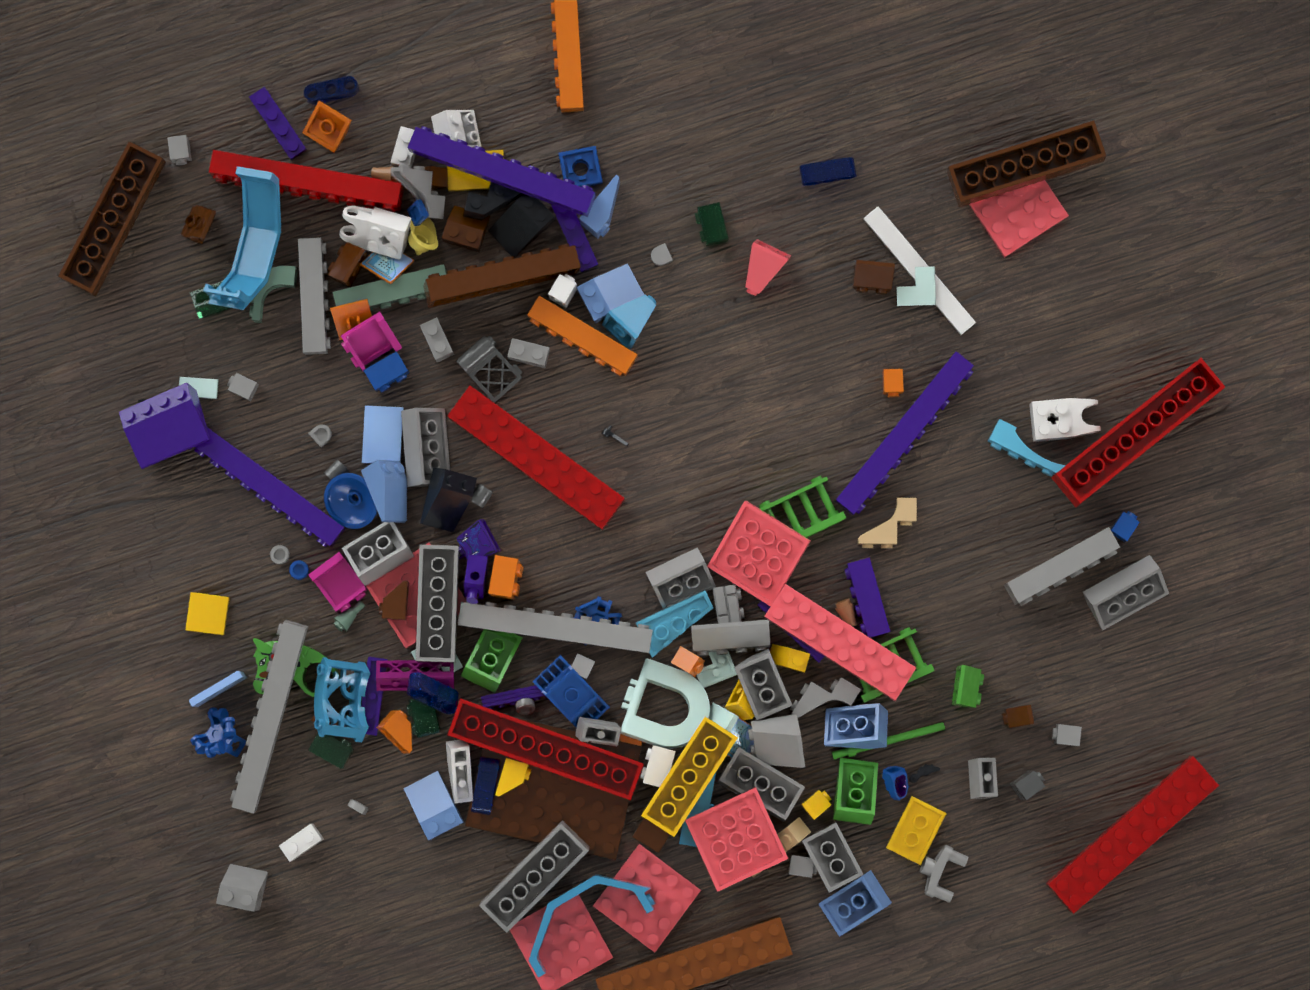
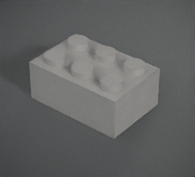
(377, 552)

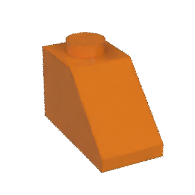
(397, 730)

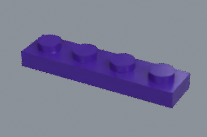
(277, 123)
(575, 236)
(373, 698)

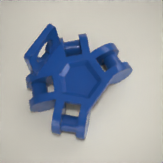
(591, 610)
(219, 735)

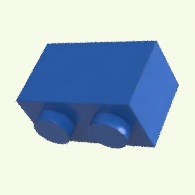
(386, 372)

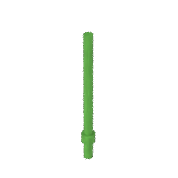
(892, 739)

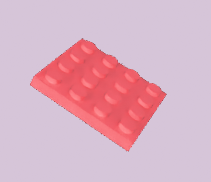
(1019, 215)
(758, 553)
(381, 587)
(736, 839)
(668, 889)
(569, 946)

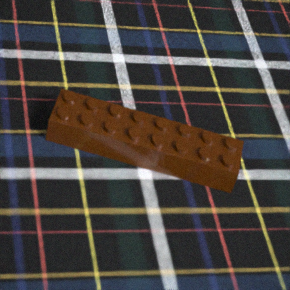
(1026, 163)
(112, 218)
(501, 276)

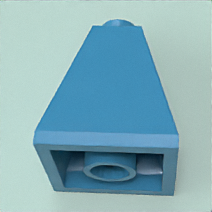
(629, 319)

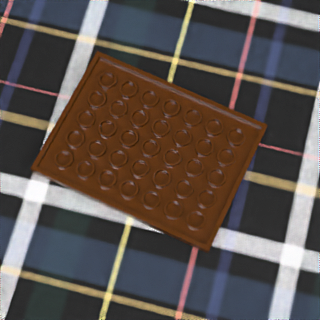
(549, 798)

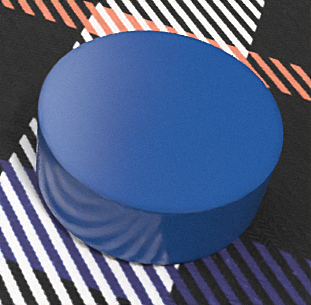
(299, 570)

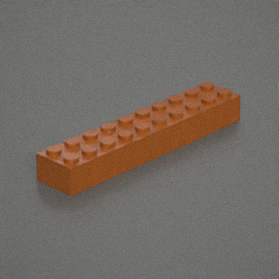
(705, 960)

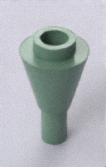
(345, 619)

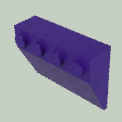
(165, 425)

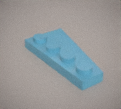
(675, 620)

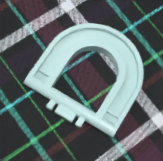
(672, 679)

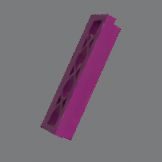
(398, 681)

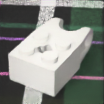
(377, 230)
(1067, 415)

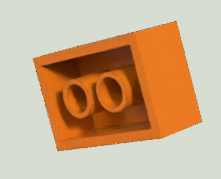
(505, 577)

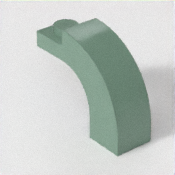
(279, 277)

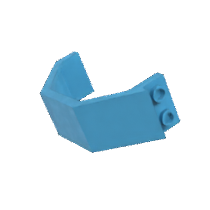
(257, 241)
(646, 901)

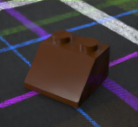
(464, 231)
(347, 264)
(873, 276)

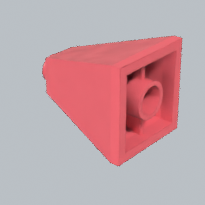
(763, 266)

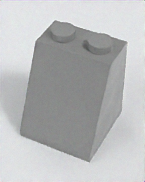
(777, 741)
(242, 888)

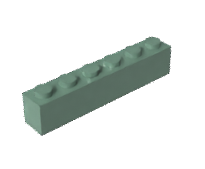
(383, 294)

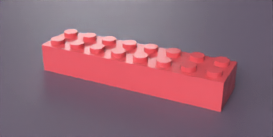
(840, 642)

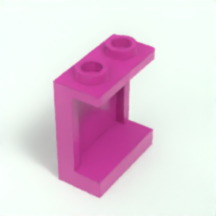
(369, 340)
(338, 583)

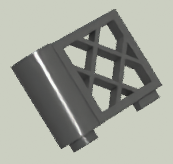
(481, 354)

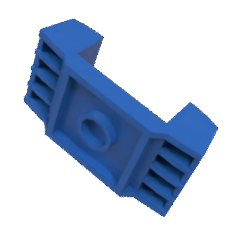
(570, 692)

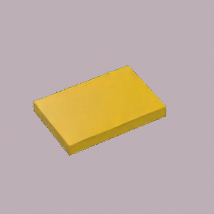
(463, 181)
(916, 830)

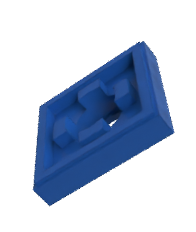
(584, 155)

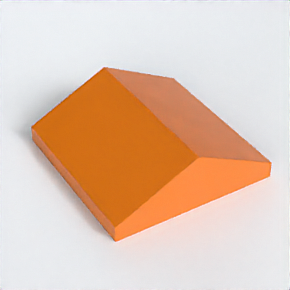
(327, 126)

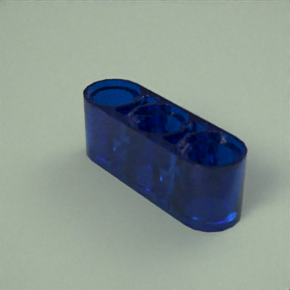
(321, 88)
(828, 171)
(432, 693)
(485, 785)

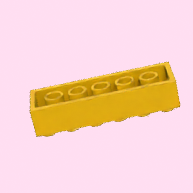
(689, 776)

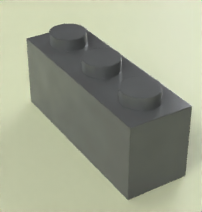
(1028, 784)

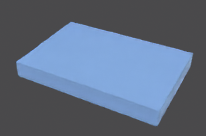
(382, 434)
(217, 688)

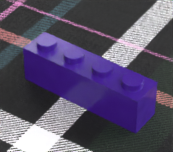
(868, 598)

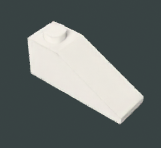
(459, 770)

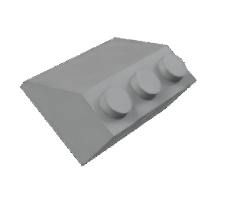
(680, 578)
(762, 684)
(832, 857)

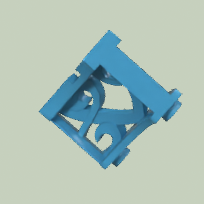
(323, 711)

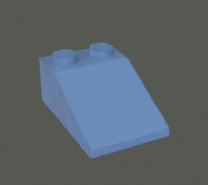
(602, 209)
(609, 291)
(388, 489)
(856, 726)
(433, 805)
(855, 903)

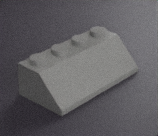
(424, 444)
(1126, 592)
(730, 637)
(776, 790)

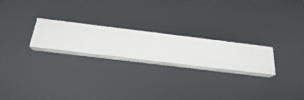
(909, 260)

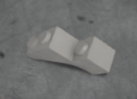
(419, 184)
(815, 696)

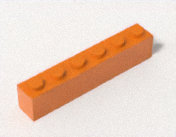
(568, 53)
(582, 336)

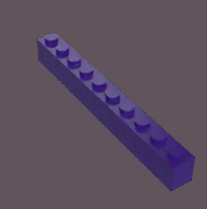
(501, 171)
(904, 433)
(270, 488)

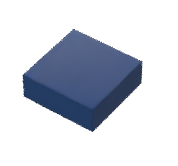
(417, 212)

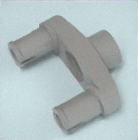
(934, 870)

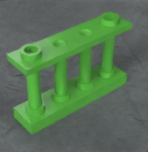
(816, 524)
(922, 668)

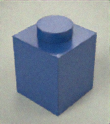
(1125, 526)

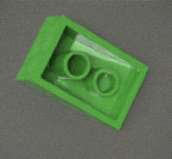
(491, 658)
(967, 686)
(855, 791)

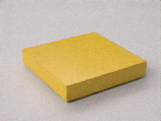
(207, 613)

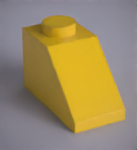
(789, 658)
(739, 703)
(513, 775)
(816, 804)

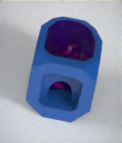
(896, 781)

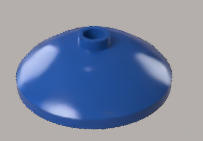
(344, 506)

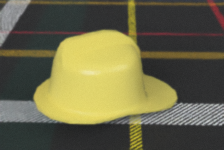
(423, 237)

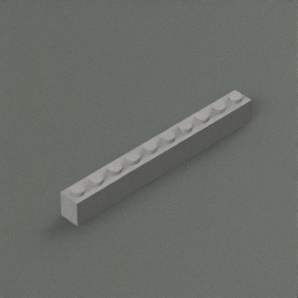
(556, 627)
(269, 716)

